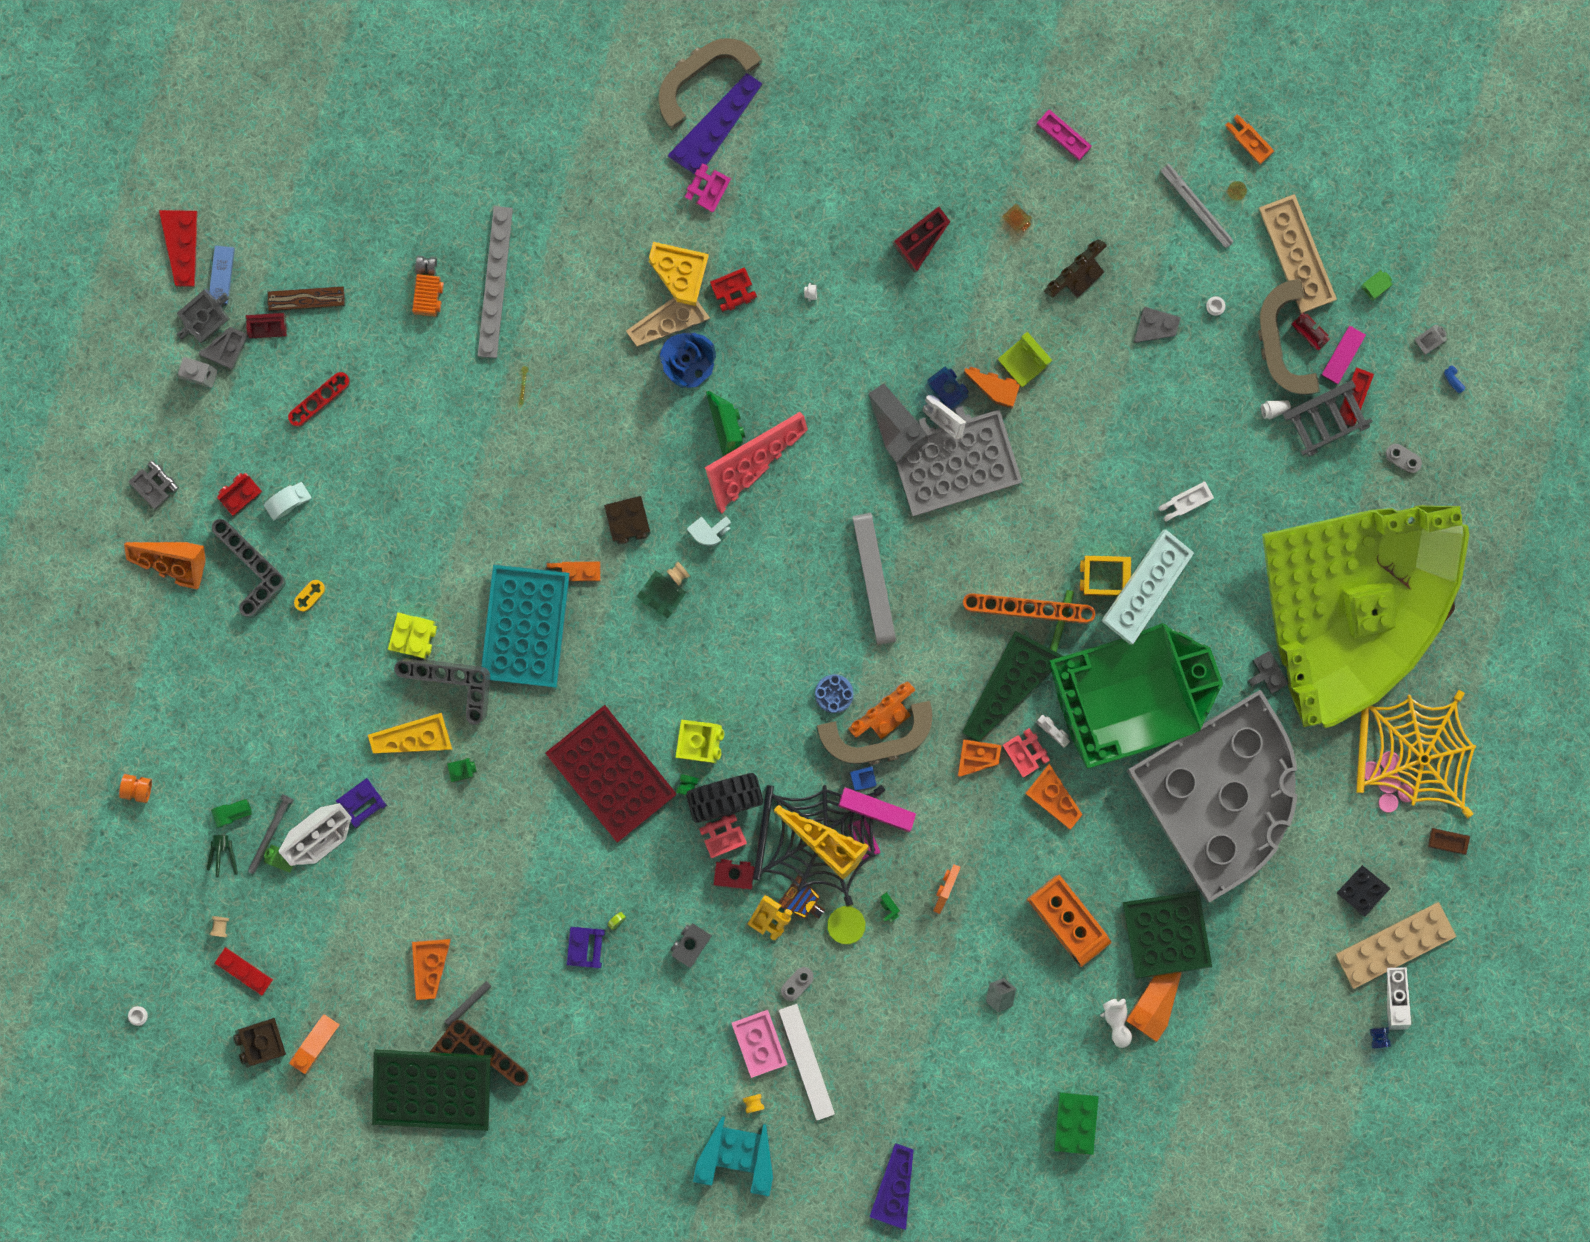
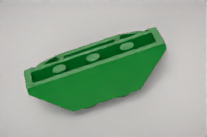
(726, 423)

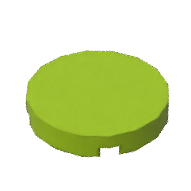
(846, 925)

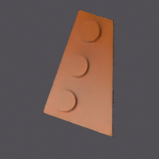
(1054, 798)
(428, 964)

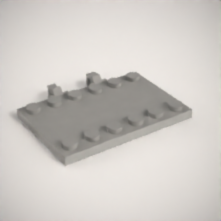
(960, 468)

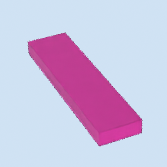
(877, 809)

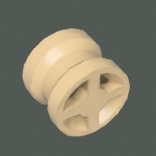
(678, 573)

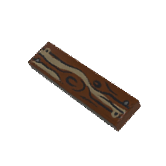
(306, 298)

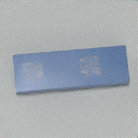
(221, 271)

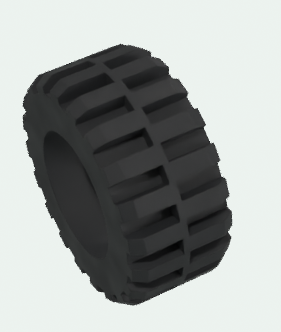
(724, 797)

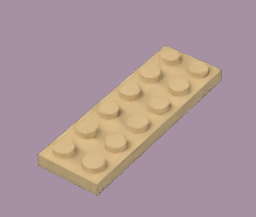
(1297, 252)
(1395, 945)

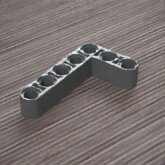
(253, 564)
(452, 678)

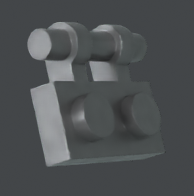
(149, 488)

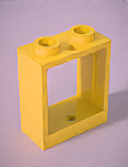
(1085, 568)

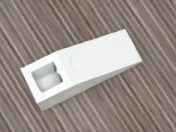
(1398, 999)

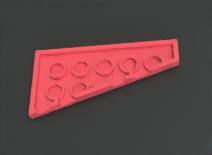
(747, 463)

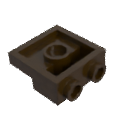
(627, 520)
(259, 1043)

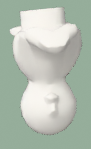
(1116, 1016)

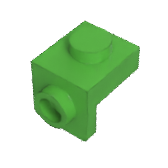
(275, 859)

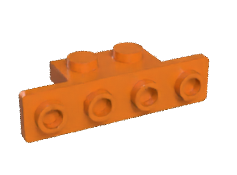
(886, 714)

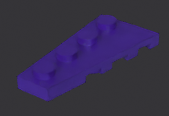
(894, 1191)

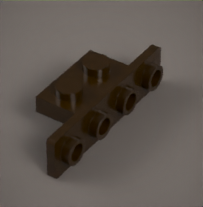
(1080, 273)

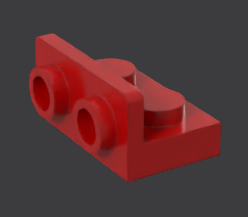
(239, 493)

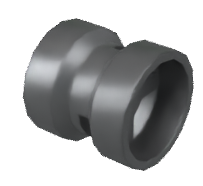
(425, 265)

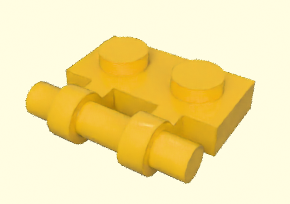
(765, 913)

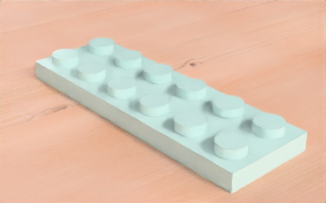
(1147, 587)

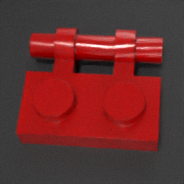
(730, 284)

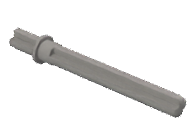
(1197, 205)

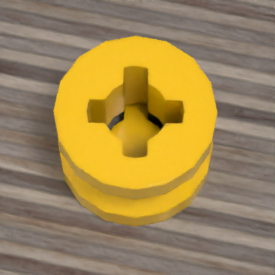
(753, 1103)

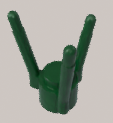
(219, 844)

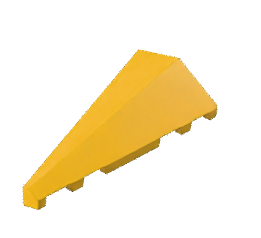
(835, 849)

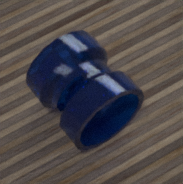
(1380, 1033)

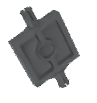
(203, 316)

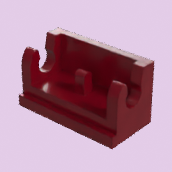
(266, 325)

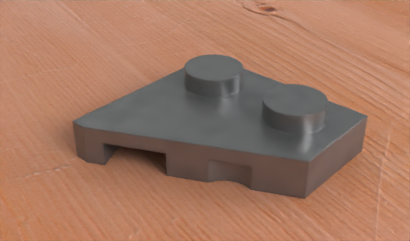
(1156, 325)
(226, 348)

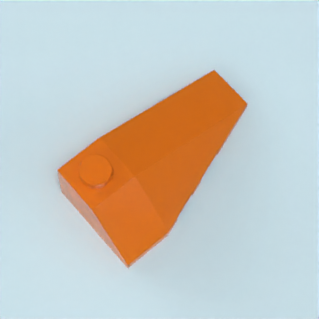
(177, 559)
(1155, 1006)

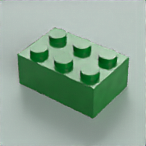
(1076, 1123)

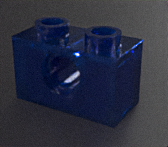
(937, 384)

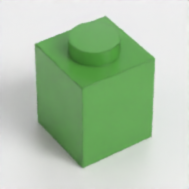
(1377, 285)

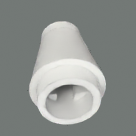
(1272, 409)

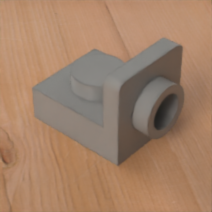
(1431, 338)

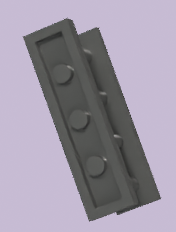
(1311, 407)

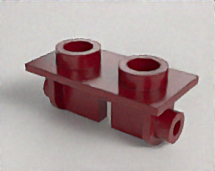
(1316, 338)

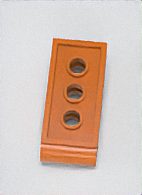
(1093, 936)

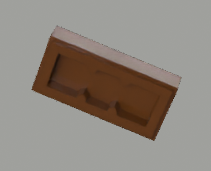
(1448, 841)

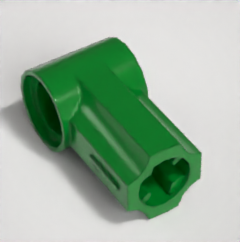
(228, 813)

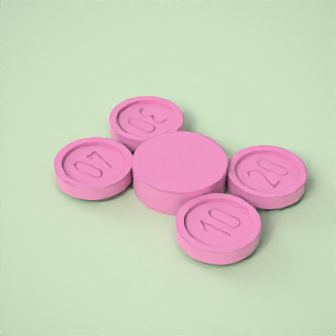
(1388, 801)

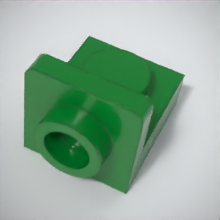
(461, 770)
(887, 904)

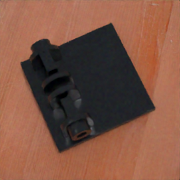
(1363, 890)

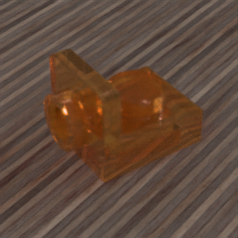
(1017, 219)

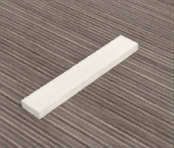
(806, 1062)

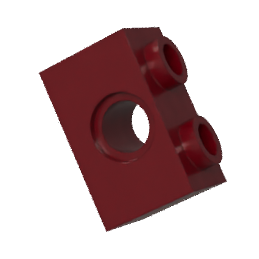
(722, 877)

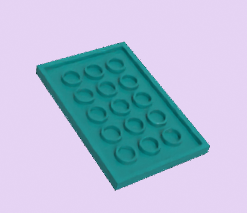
(525, 625)

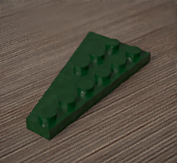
(1015, 676)

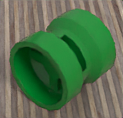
(686, 784)

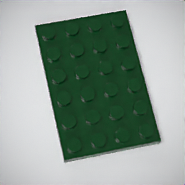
(431, 1090)

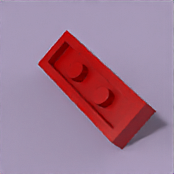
(1362, 381)
(243, 971)

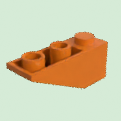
(996, 389)

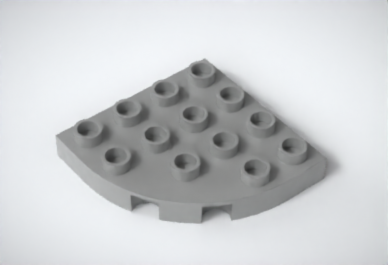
(1224, 794)

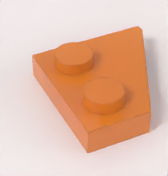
(978, 756)
(944, 891)

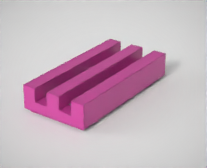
(857, 824)

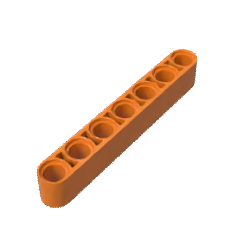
(1019, 609)

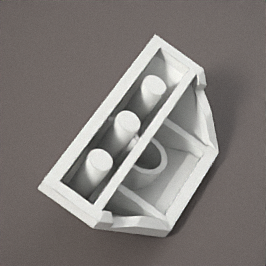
(316, 835)

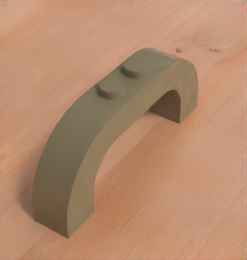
(699, 60)
(1269, 334)
(874, 753)

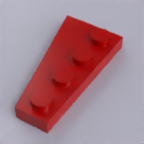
(181, 243)

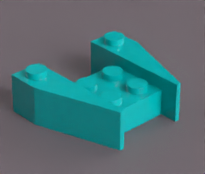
(737, 1151)

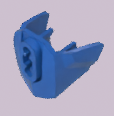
(697, 349)

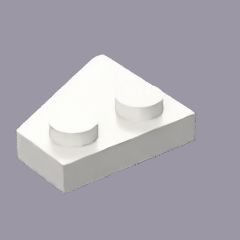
(1048, 726)

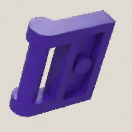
(359, 796)
(579, 947)

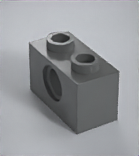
(686, 956)

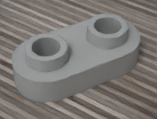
(1403, 459)
(796, 983)

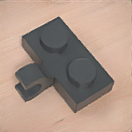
(1268, 672)

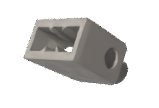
(197, 372)

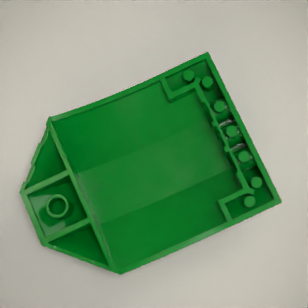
(1135, 694)

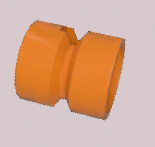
(135, 788)

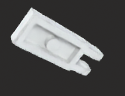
(944, 417)
(1188, 500)

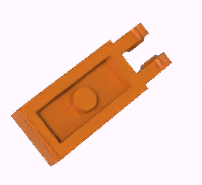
(1250, 140)
(579, 570)

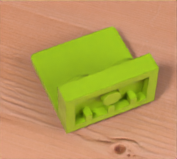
(1025, 360)

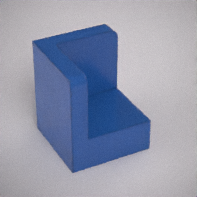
(863, 778)

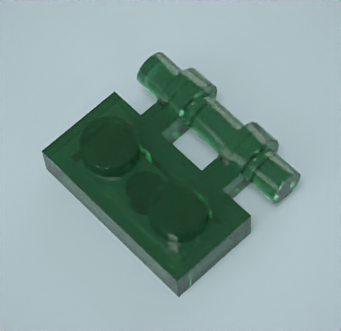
(664, 589)

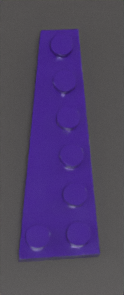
(709, 134)

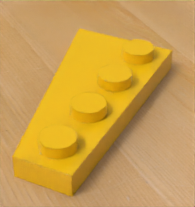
(419, 735)

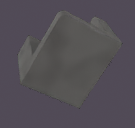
(1001, 995)

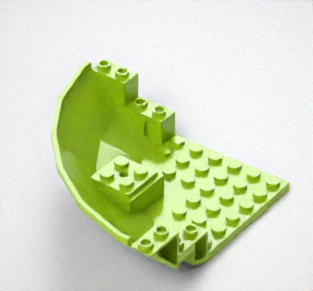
(1330, 581)

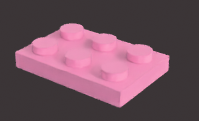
(759, 1043)

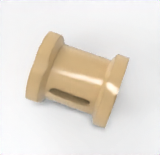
(219, 926)

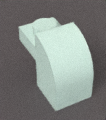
(287, 500)
(705, 534)

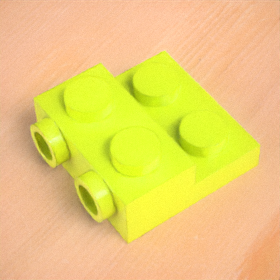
(412, 635)
(699, 741)

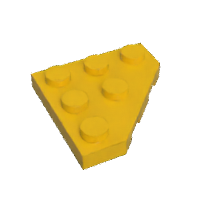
(679, 270)

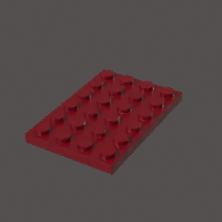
(611, 773)

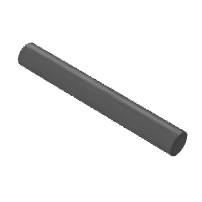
(468, 1003)

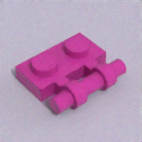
(712, 191)

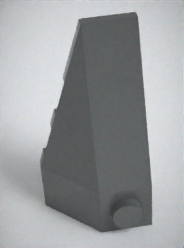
(897, 426)

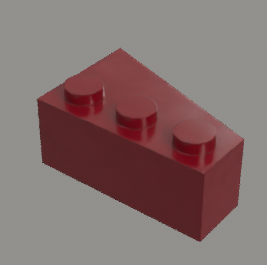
(919, 239)

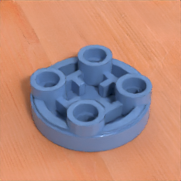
(834, 693)

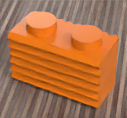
(426, 295)

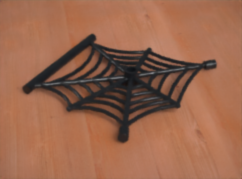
(763, 836)

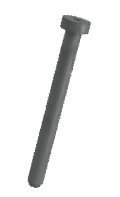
(270, 832)

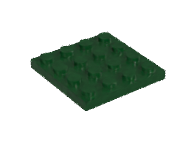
(1167, 934)

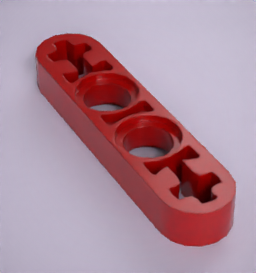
(316, 396)

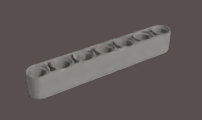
(874, 578)

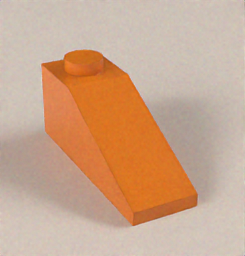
(314, 1044)

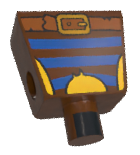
(802, 902)

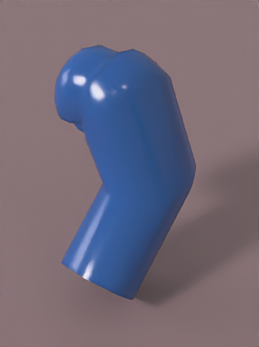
(1453, 381)

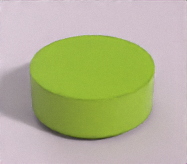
(615, 921)

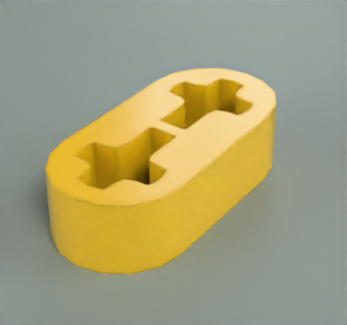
(306, 592)

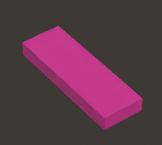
(1064, 135)
(1343, 355)

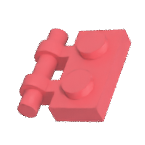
(1020, 754)
(725, 841)

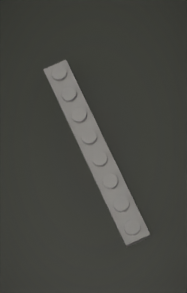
(495, 282)

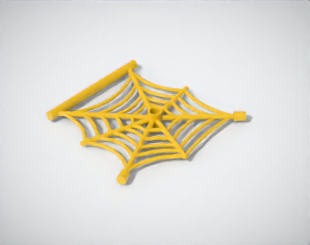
(1446, 718)

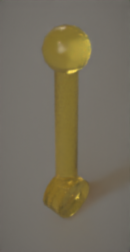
(524, 369)

